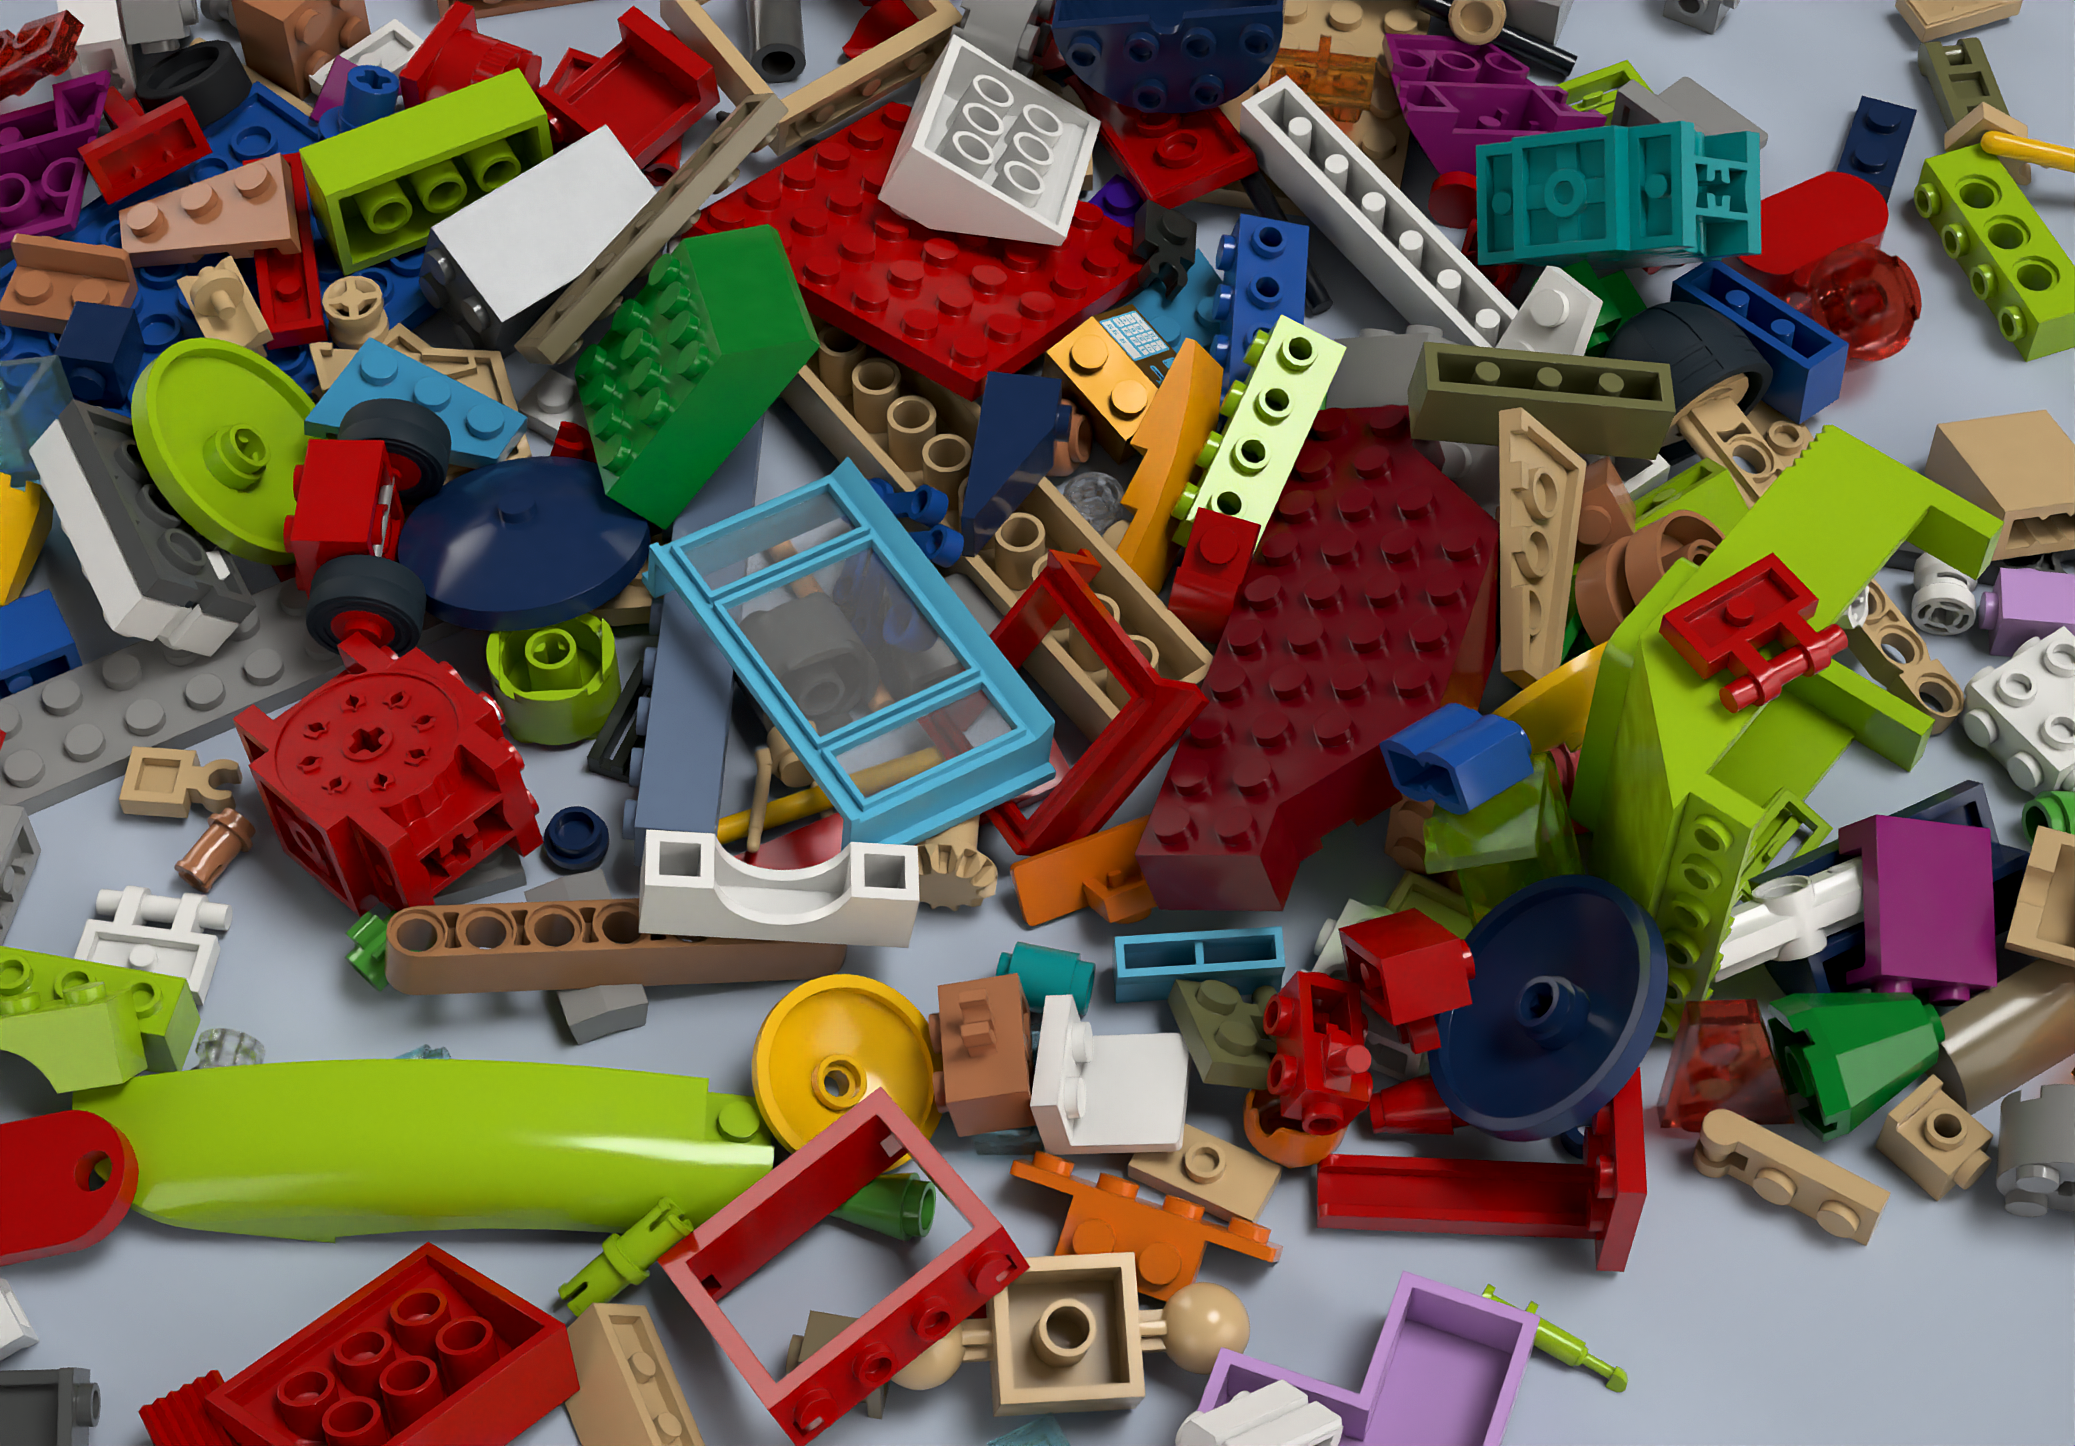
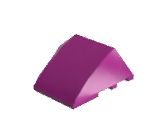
(1471, 97)
(40, 159)

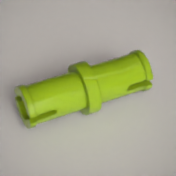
(627, 1257)

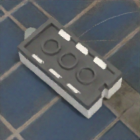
(133, 546)

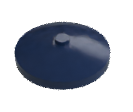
(523, 544)
(1558, 1010)

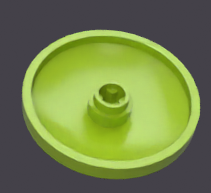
(224, 442)

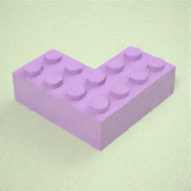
(1436, 1378)

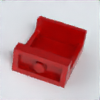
(641, 89)

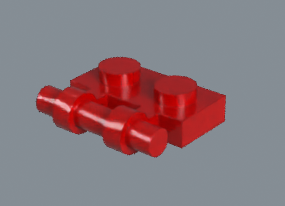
(1744, 614)

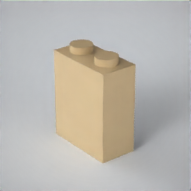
(2016, 471)

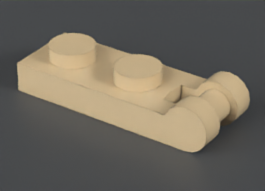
(1789, 1175)

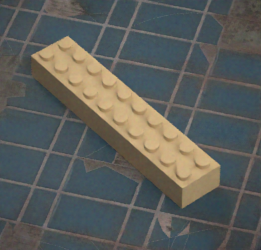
(921, 434)

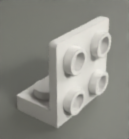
(1107, 1088)

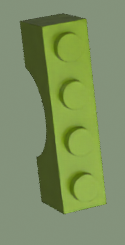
(76, 1040)

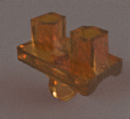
(1329, 78)

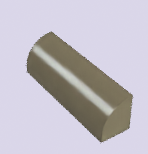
(2007, 1035)

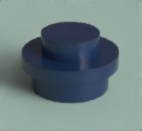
(576, 838)

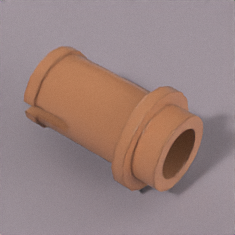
(216, 849)

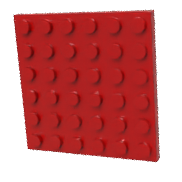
(920, 293)

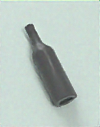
(776, 39)

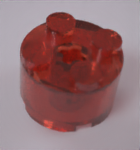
(1860, 299)

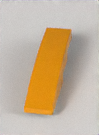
(1170, 442)

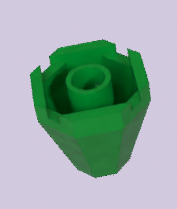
(1851, 1052)

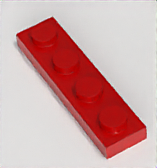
(291, 282)

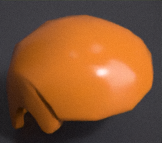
(1282, 1137)

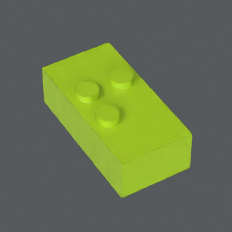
(406, 172)

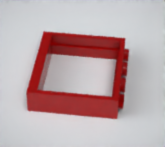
(791, 1203)

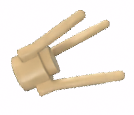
(785, 765)

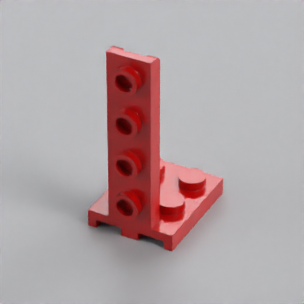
(1504, 1197)

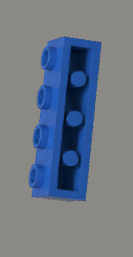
(1262, 279)

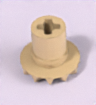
(954, 870)

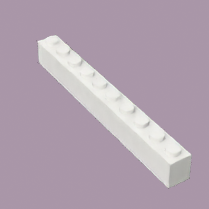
(1387, 234)

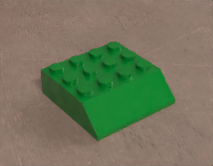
(692, 366)

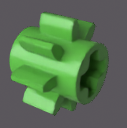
(369, 948)

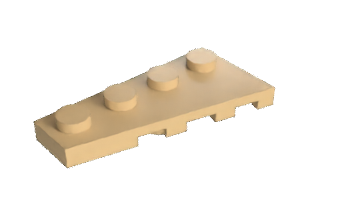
(1537, 543)

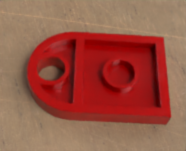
(46, 1184)

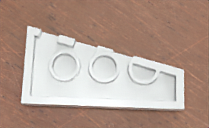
(1551, 320)

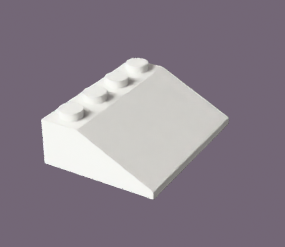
(989, 152)

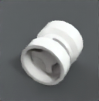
(1942, 598)

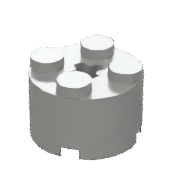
(1008, 30)
(2037, 1151)

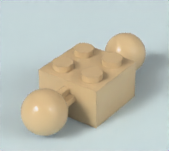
(1075, 1337)

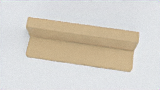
(626, 1382)

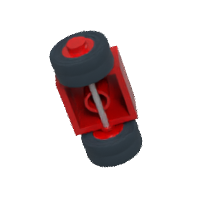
(353, 520)

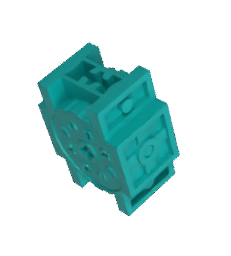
(1619, 197)

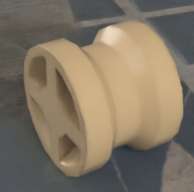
(355, 312)

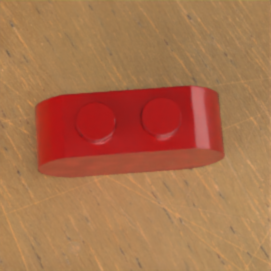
(1811, 223)

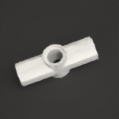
(1793, 917)

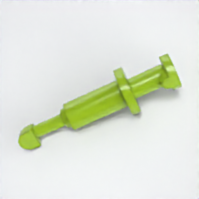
(1567, 1347)

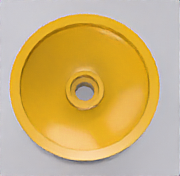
(1557, 704)
(858, 1037)

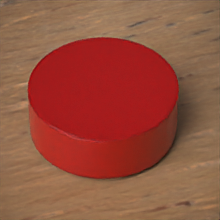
(1454, 199)

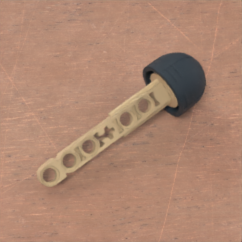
(1715, 386)

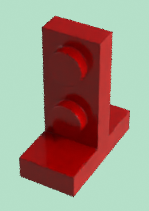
(141, 145)

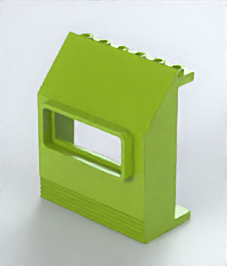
(1682, 780)

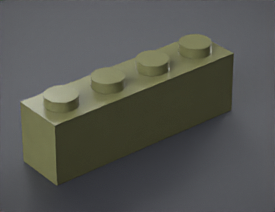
(1582, 400)

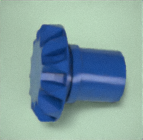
(368, 96)

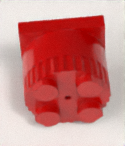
(459, 57)

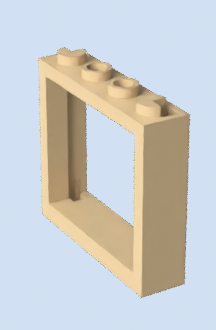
(837, 92)

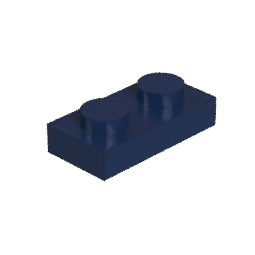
(1877, 143)

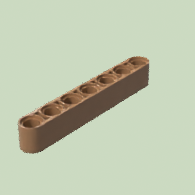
(585, 951)

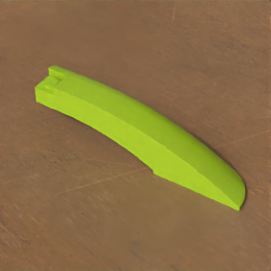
(428, 1146)

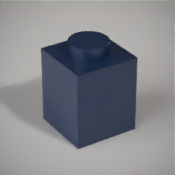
(101, 350)

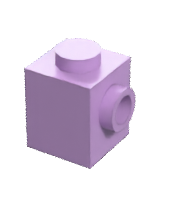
(2026, 606)

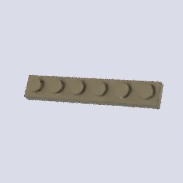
(637, 246)

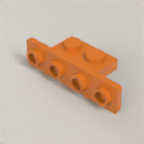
(1084, 873)
(1165, 1238)

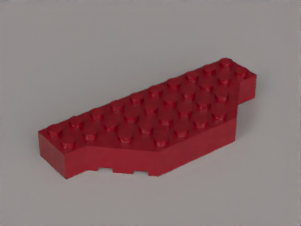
(1349, 627)

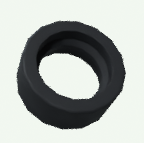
(204, 75)

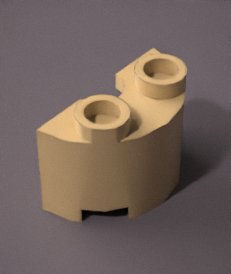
(2046, 900)

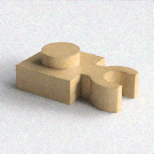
(1984, 119)
(171, 779)

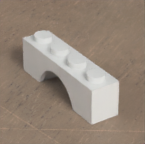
(852, 899)

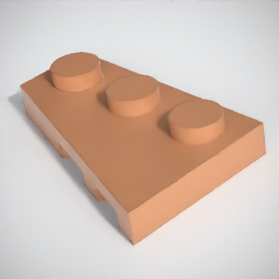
(220, 214)

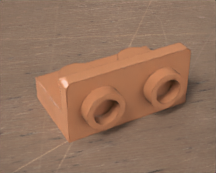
(57, 274)

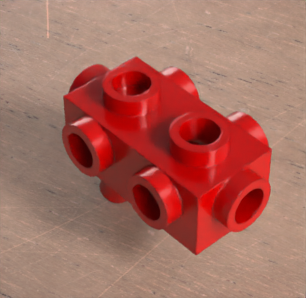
(1319, 1052)

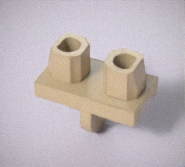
(226, 306)

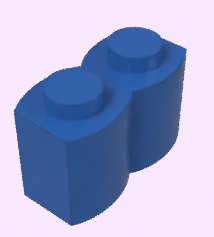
(1457, 757)

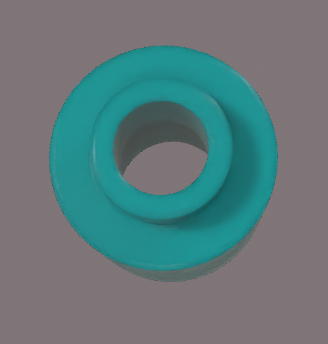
(1049, 972)

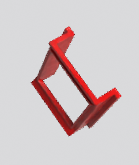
(1131, 742)

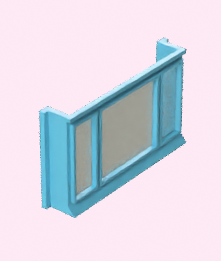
(862, 659)

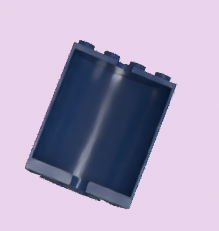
(1169, 51)

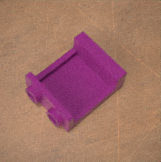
(1924, 907)

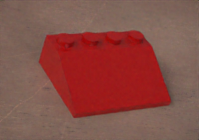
(406, 1362)

